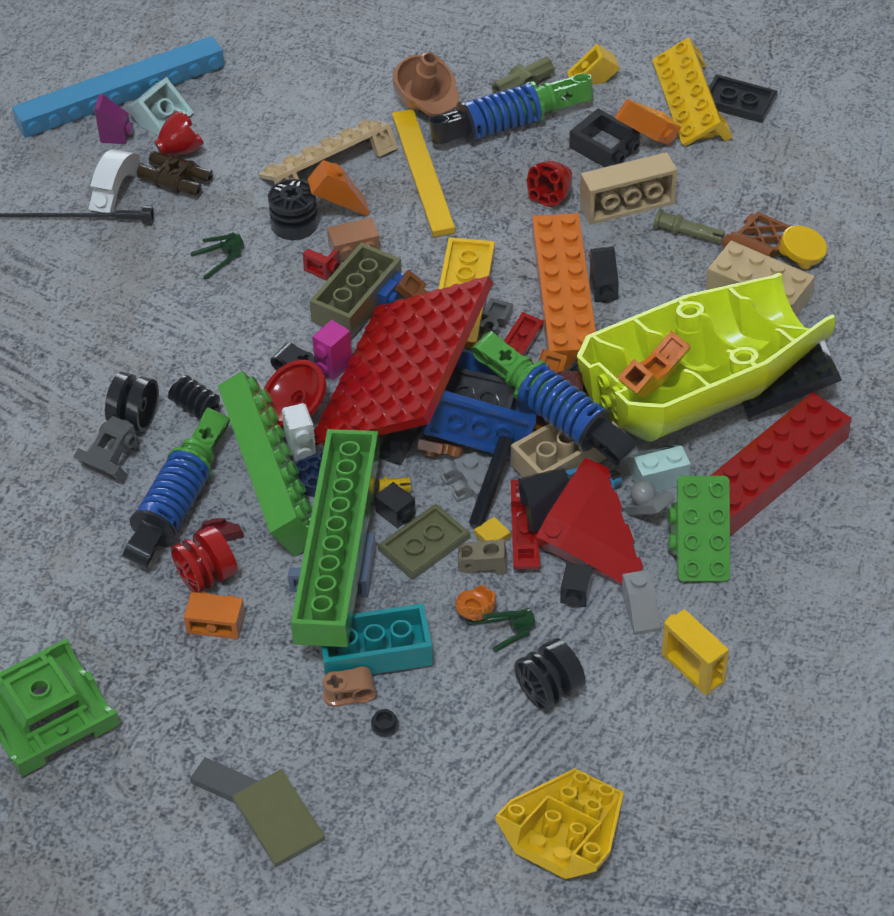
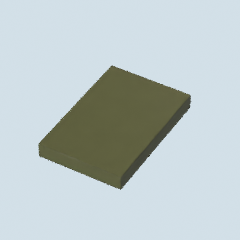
(424, 541)
(278, 818)

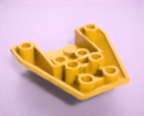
(563, 823)

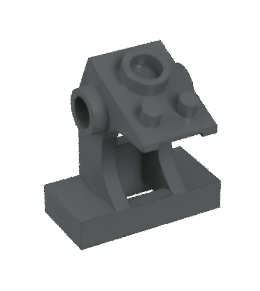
(104, 460)

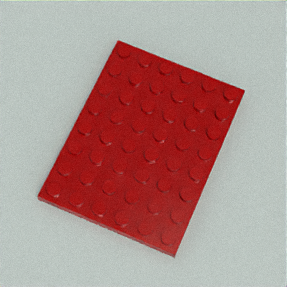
(404, 361)

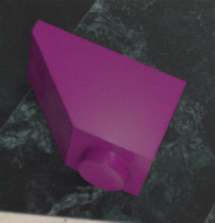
(112, 121)

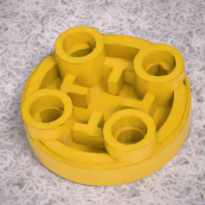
(803, 246)

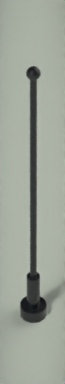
(145, 214)

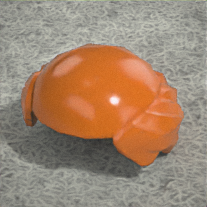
(475, 602)

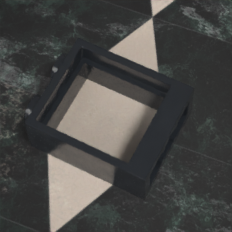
(582, 142)

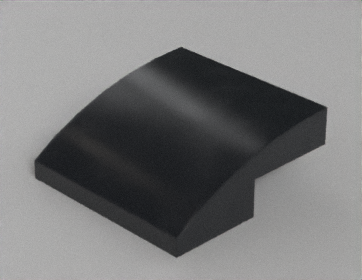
(540, 494)

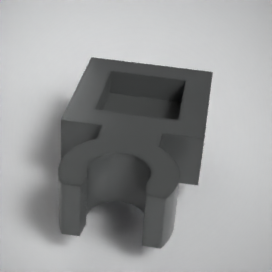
(495, 314)

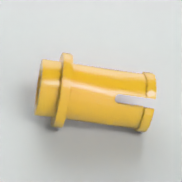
(383, 483)

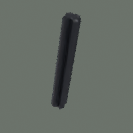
(491, 481)

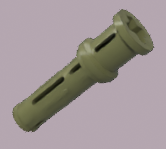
(679, 224)

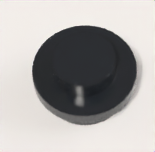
(384, 722)

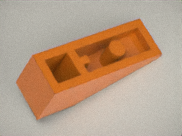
(648, 121)
(333, 184)

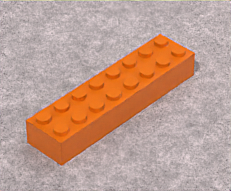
(562, 283)

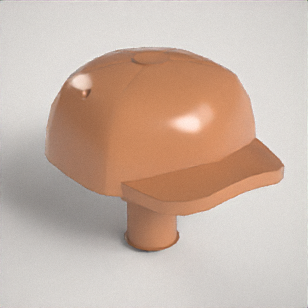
(426, 84)

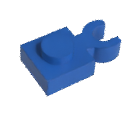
(388, 293)

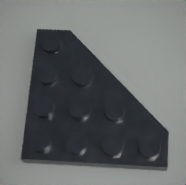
(806, 376)

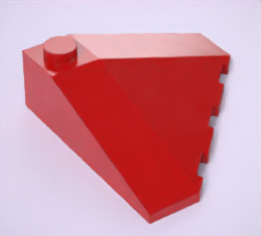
(589, 525)

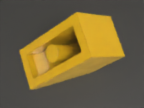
(598, 63)

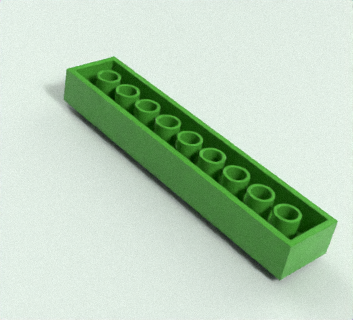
(336, 539)

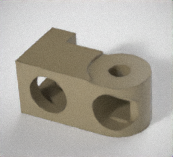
(483, 556)

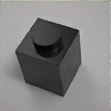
(395, 505)
(576, 585)

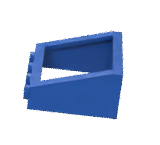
(475, 421)

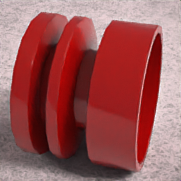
(204, 559)

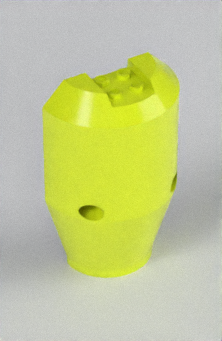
(739, 346)

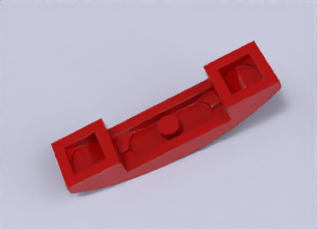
(523, 541)

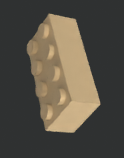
(628, 188)
(744, 264)
(549, 450)

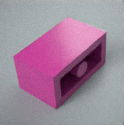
(332, 349)

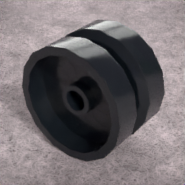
(132, 400)

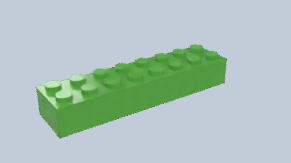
(268, 460)

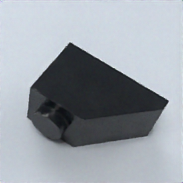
(603, 274)

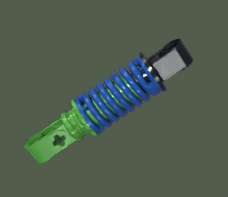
(509, 109)
(555, 399)
(175, 490)

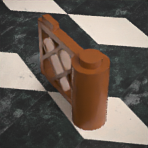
(759, 242)

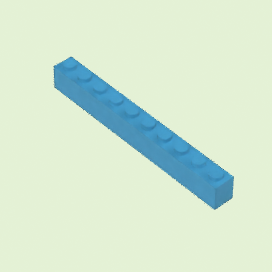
(117, 85)

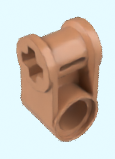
(351, 686)

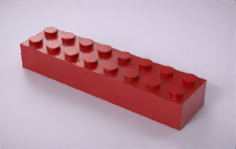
(782, 456)

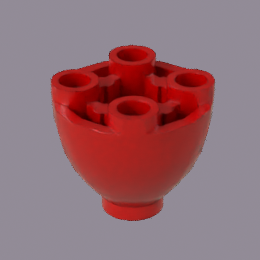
(177, 136)
(549, 182)

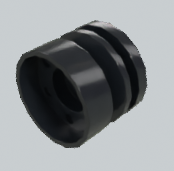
(292, 209)
(549, 674)

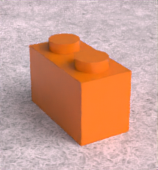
(214, 615)

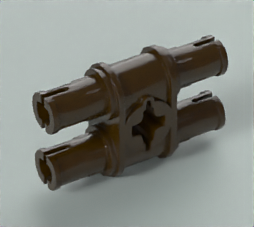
(175, 174)

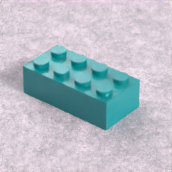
(384, 642)

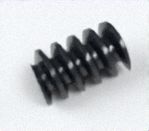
(193, 396)

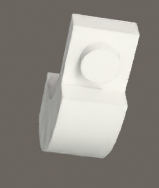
(108, 177)

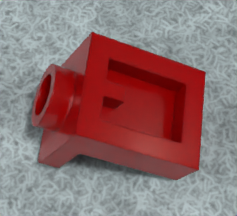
(321, 265)

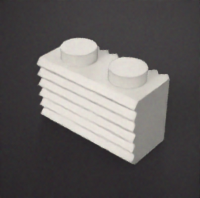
(298, 431)

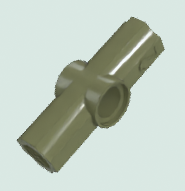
(522, 74)

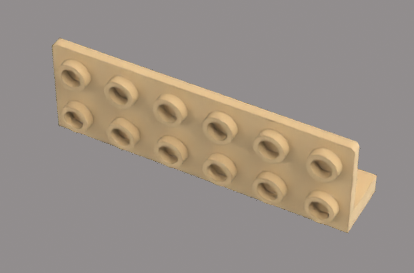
(378, 133)

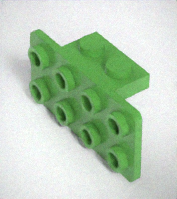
(701, 528)

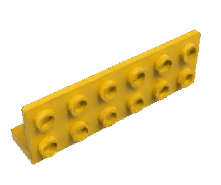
(688, 93)

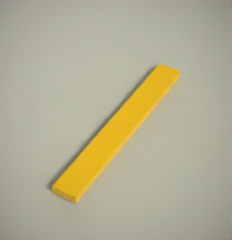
(423, 173)

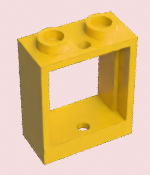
(694, 651)

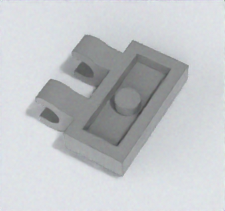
(470, 470)

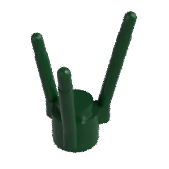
(230, 243)
(519, 620)

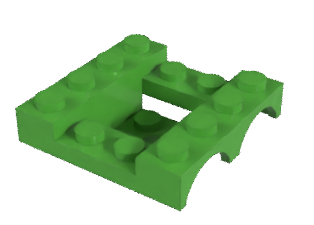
(65, 684)

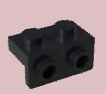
(398, 444)

